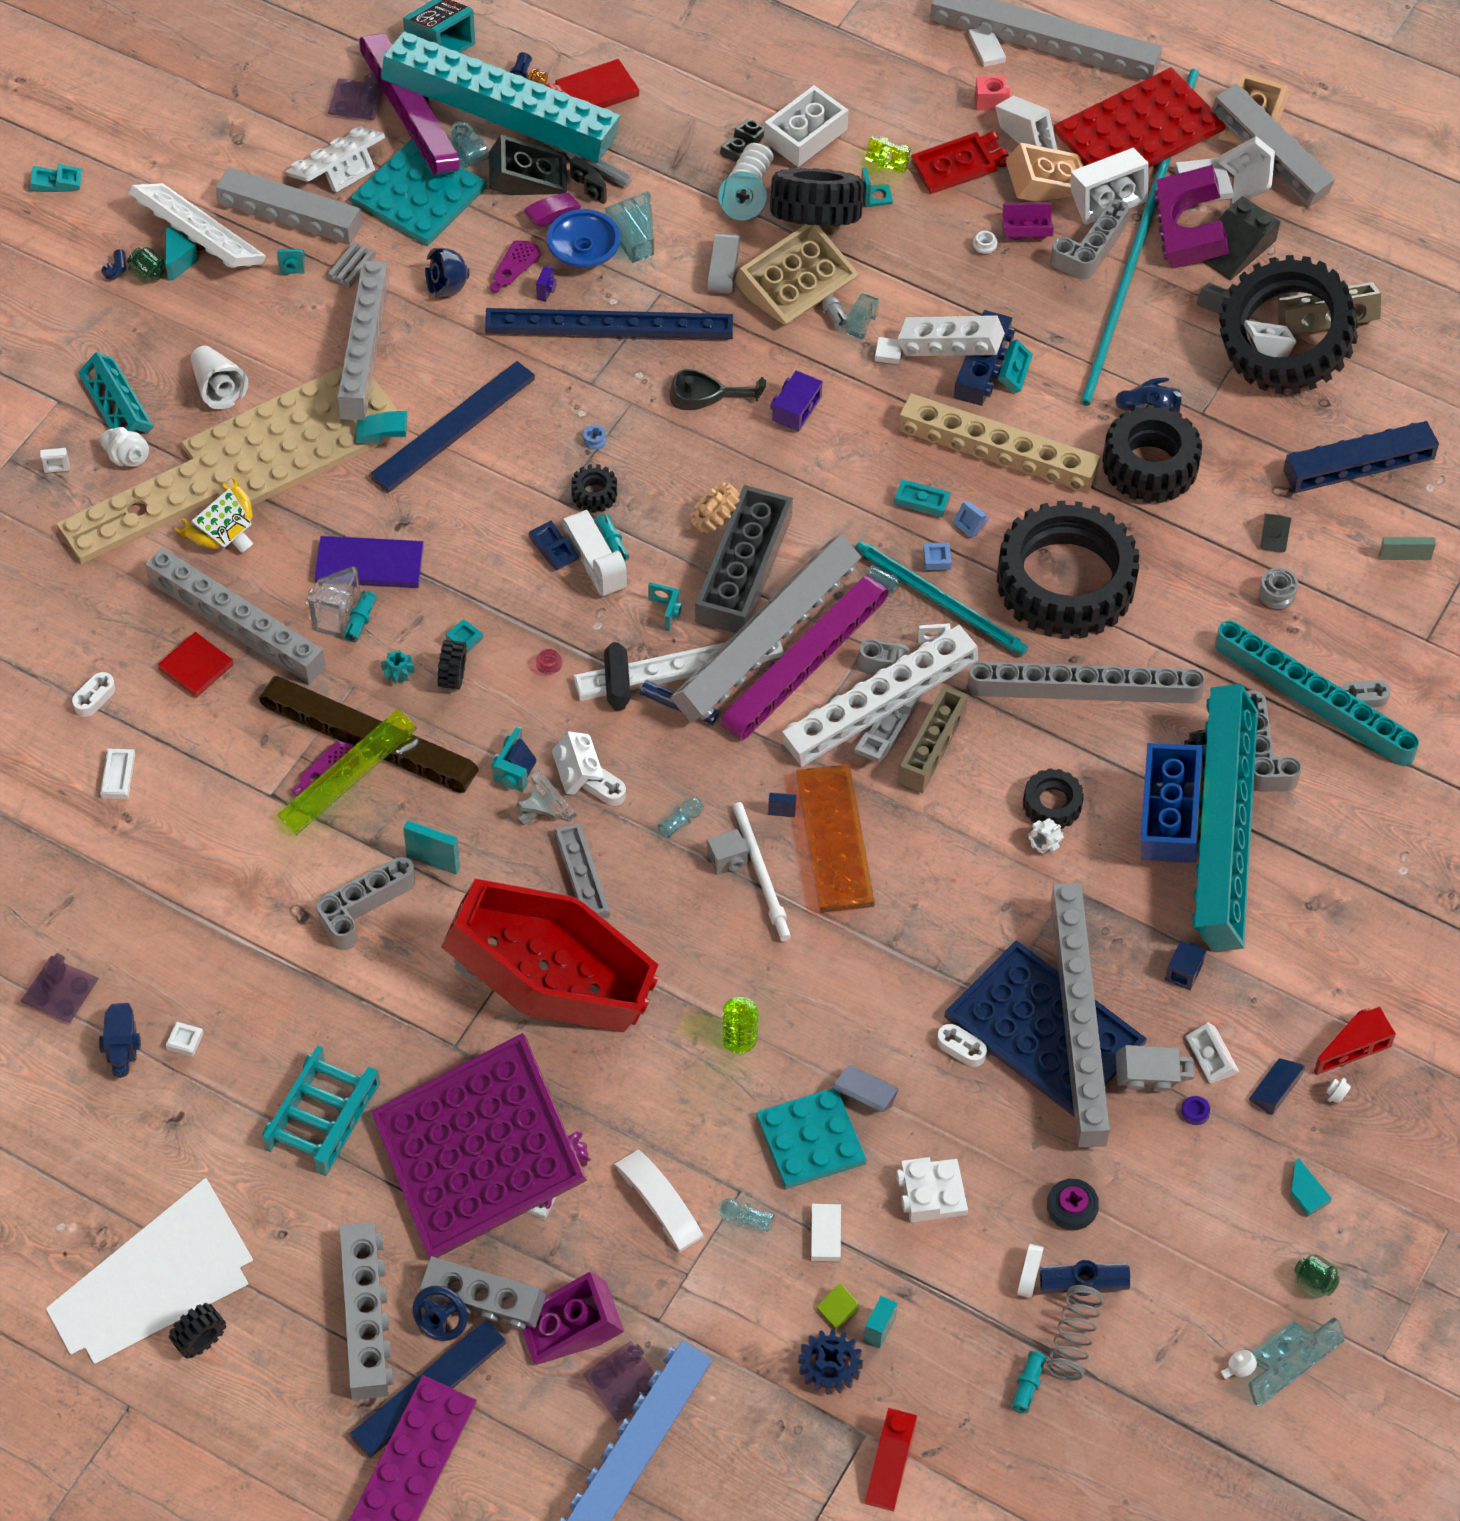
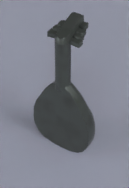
(697, 390)

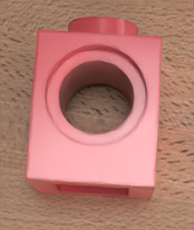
(990, 92)

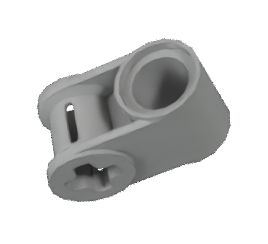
(882, 655)

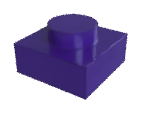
(545, 284)

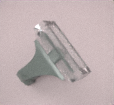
(544, 801)

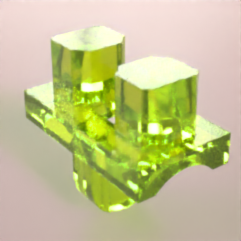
(880, 148)

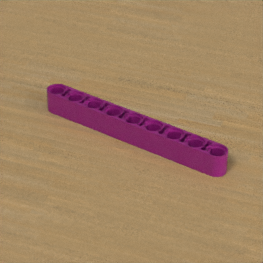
(412, 111)
(804, 657)

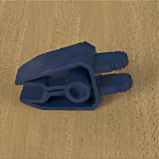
(120, 1038)

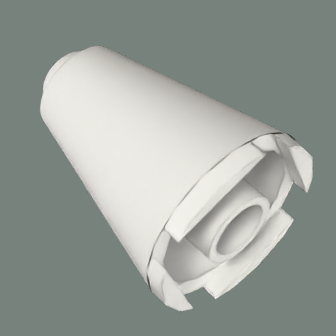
(218, 378)

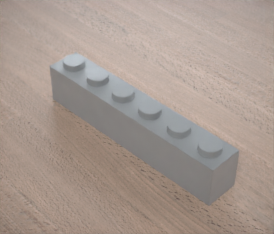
(1291, 160)
(289, 205)

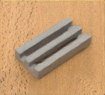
(347, 264)

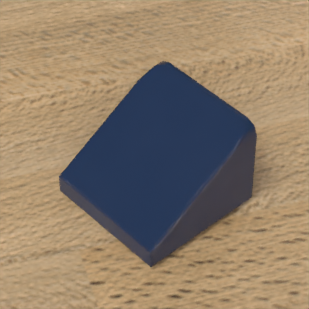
(522, 756)

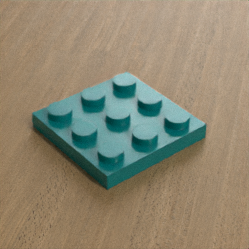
(811, 1138)

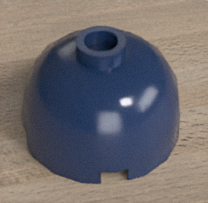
(446, 272)

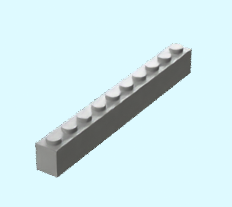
(1051, 35)
(762, 631)
(1079, 1016)

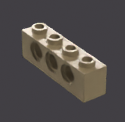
(1293, 308)
(932, 739)

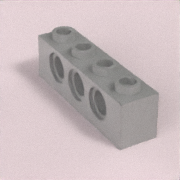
(527, 1297)

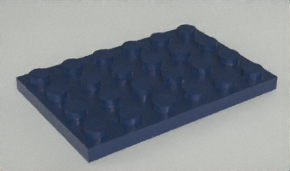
(1021, 1022)

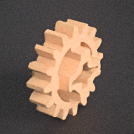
(715, 507)

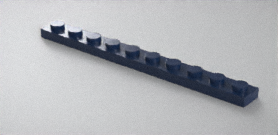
(609, 323)

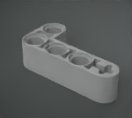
(1085, 257)
(1271, 767)
(394, 877)

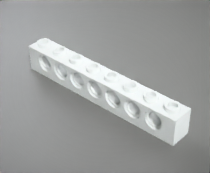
(875, 707)

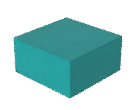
(880, 1321)

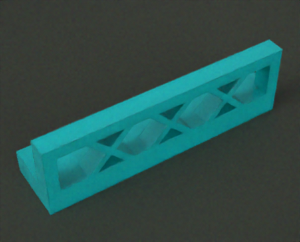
(117, 390)

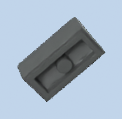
(1212, 297)

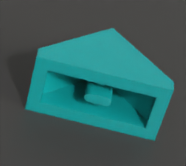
(180, 253)

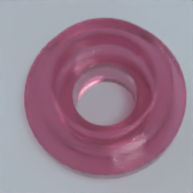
(546, 656)

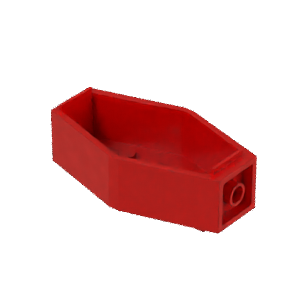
(566, 936)

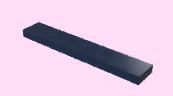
(448, 1370)

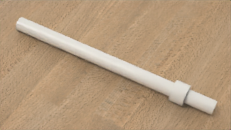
(776, 912)

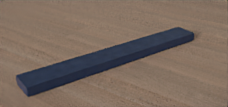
(452, 426)

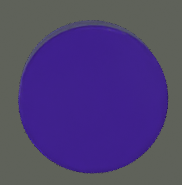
(1196, 1110)

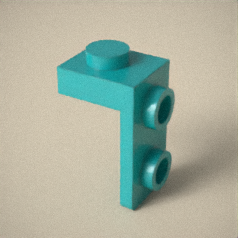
(507, 773)

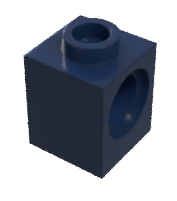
(1185, 965)

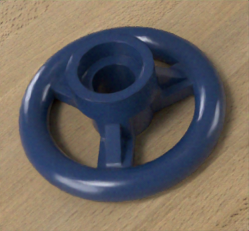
(435, 1316)

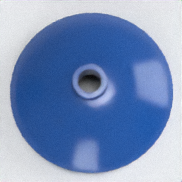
(583, 238)

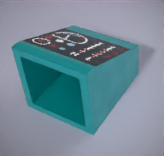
(443, 23)

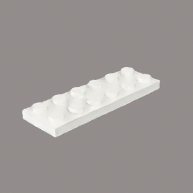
(197, 225)

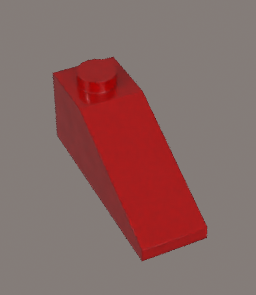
(1362, 1036)
(891, 1459)

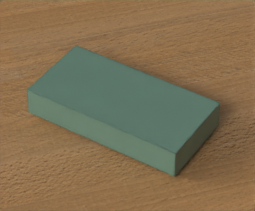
(1407, 548)

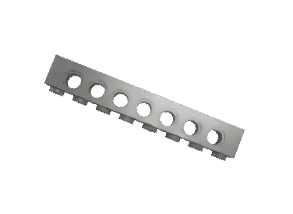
(235, 616)

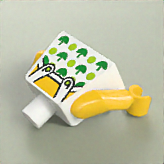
(222, 521)

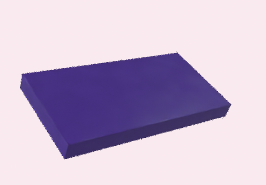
(378, 560)

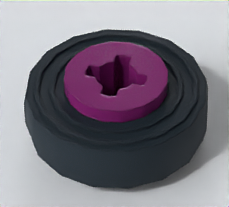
(1069, 1214)

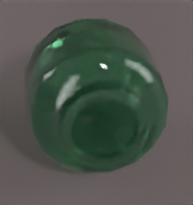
(146, 265)
(1317, 1276)

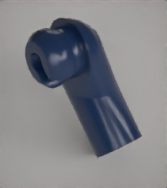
(114, 270)

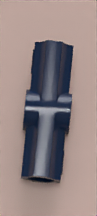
(1103, 1277)

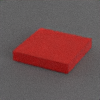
(195, 664)

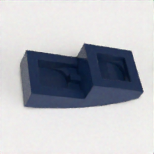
(553, 546)

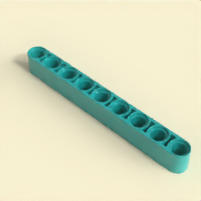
(1279, 669)

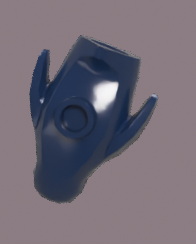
(1150, 394)

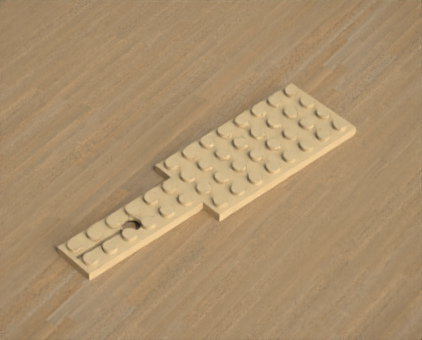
(261, 448)

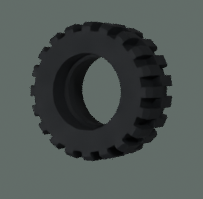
(816, 196)
(1154, 429)

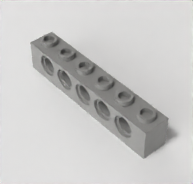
(365, 1381)

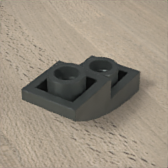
(744, 134)
(593, 182)

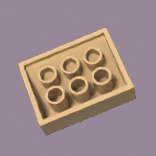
(795, 274)

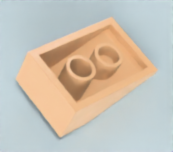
(1266, 93)
(1041, 172)

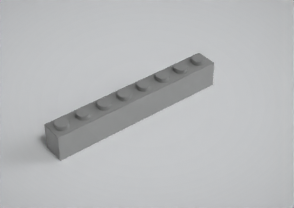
(363, 340)

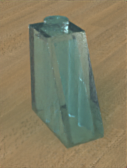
(635, 226)

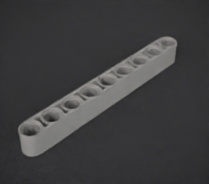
(988, 681)

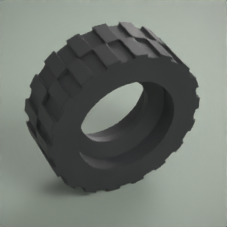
(1056, 780)

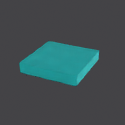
(431, 847)

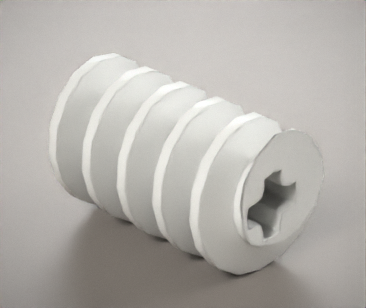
(755, 160)

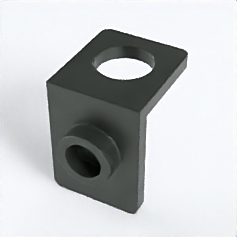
(1275, 532)

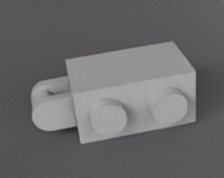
(1152, 1067)

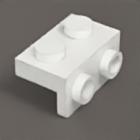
(576, 761)

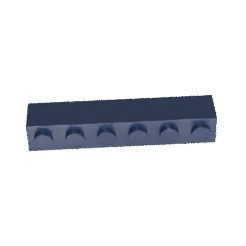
(1360, 456)

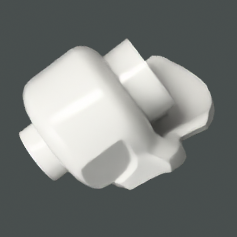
(124, 447)

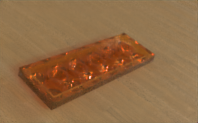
(835, 838)

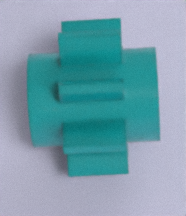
(397, 666)

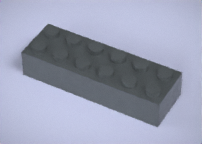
(743, 559)

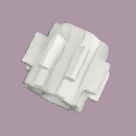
(1045, 836)

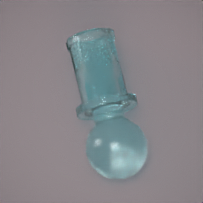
(691, 807)
(731, 1210)

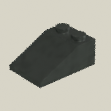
(526, 168)
(1248, 236)

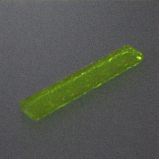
(347, 771)

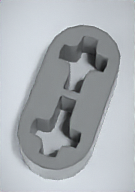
(1365, 691)

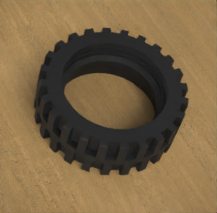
(1282, 278)
(1067, 526)

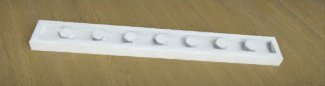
(656, 670)

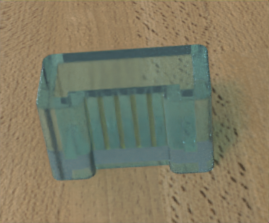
(861, 314)

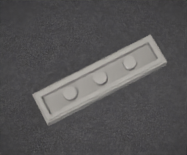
(581, 868)

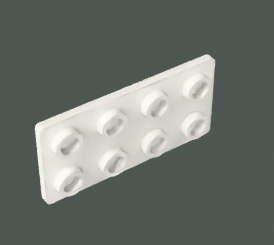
(342, 161)

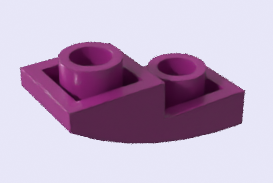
(549, 208)

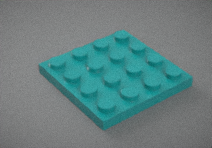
(414, 198)

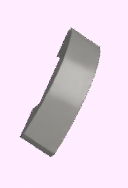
(885, 733)

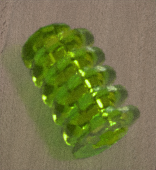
(740, 1024)

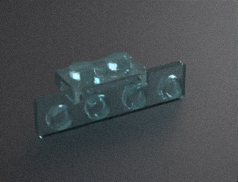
(1290, 1355)

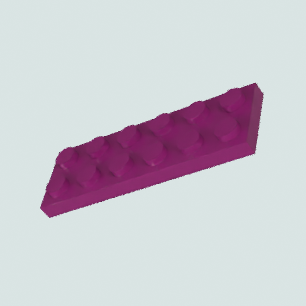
(415, 1454)

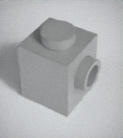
(728, 851)

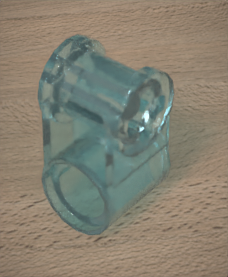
(468, 144)

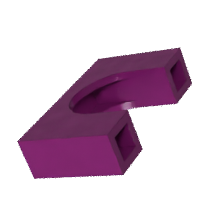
(1177, 194)

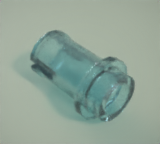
(887, 580)

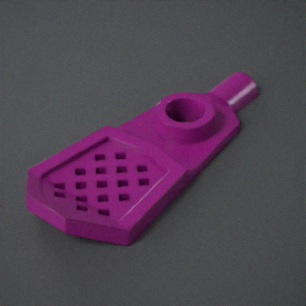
(517, 259)
(321, 765)

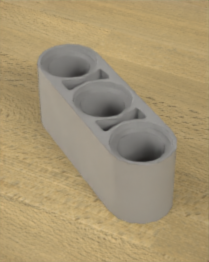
(723, 263)

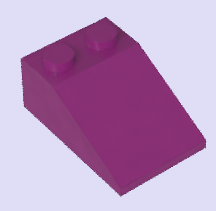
(574, 1320)

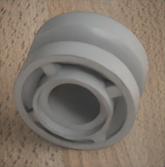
(1278, 588)

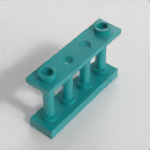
(336, 1131)

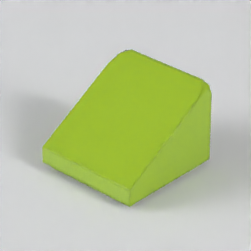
(838, 1306)

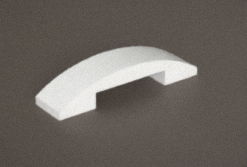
(661, 1199)

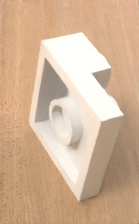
(931, 1189)

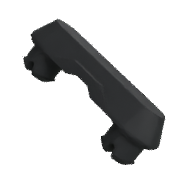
(617, 676)

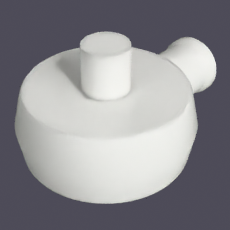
(1240, 1364)

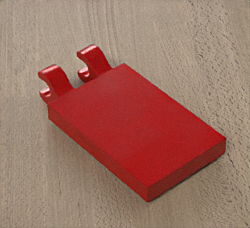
(599, 85)
(959, 161)

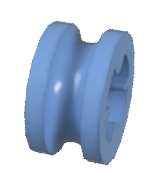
(600, 440)

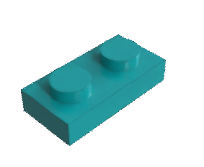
(1015, 366)
(922, 498)

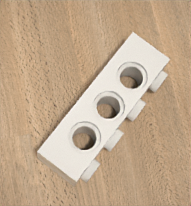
(951, 335)

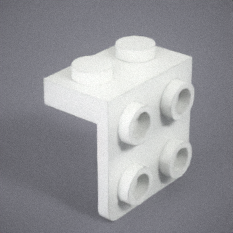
(1252, 167)

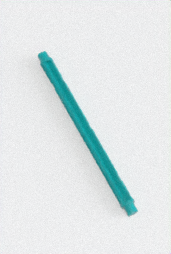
(943, 599)

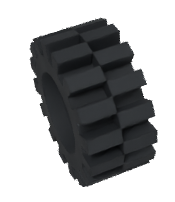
(594, 476)
(452, 664)
(197, 1330)

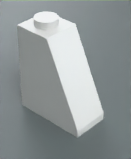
(1026, 122)

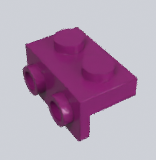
(1027, 220)

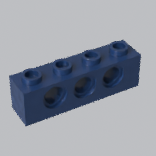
(978, 371)

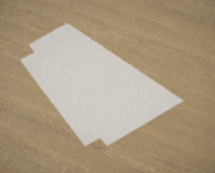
(154, 1278)

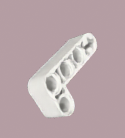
(604, 568)

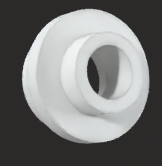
(985, 242)
(1337, 1090)

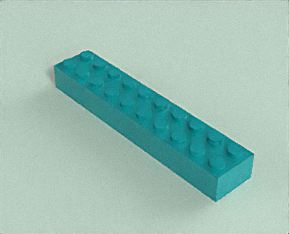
(500, 96)
(1226, 818)

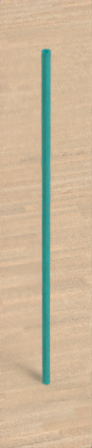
(1127, 274)

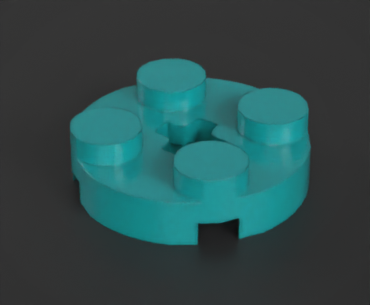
(733, 185)

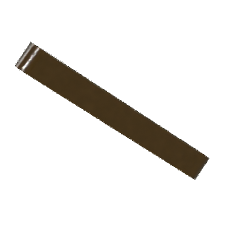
(352, 726)

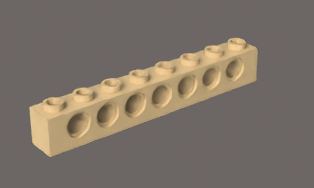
(999, 443)

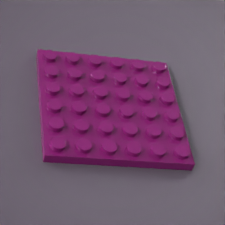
(478, 1146)

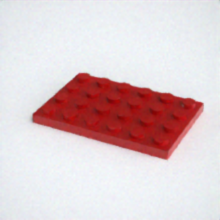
(1152, 117)

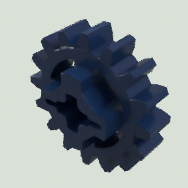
(831, 1349)

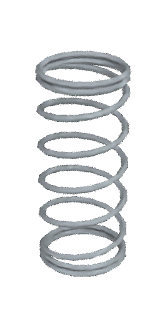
(1078, 1288)

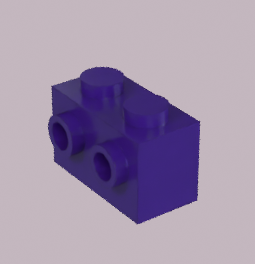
(796, 400)

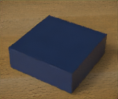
(782, 804)

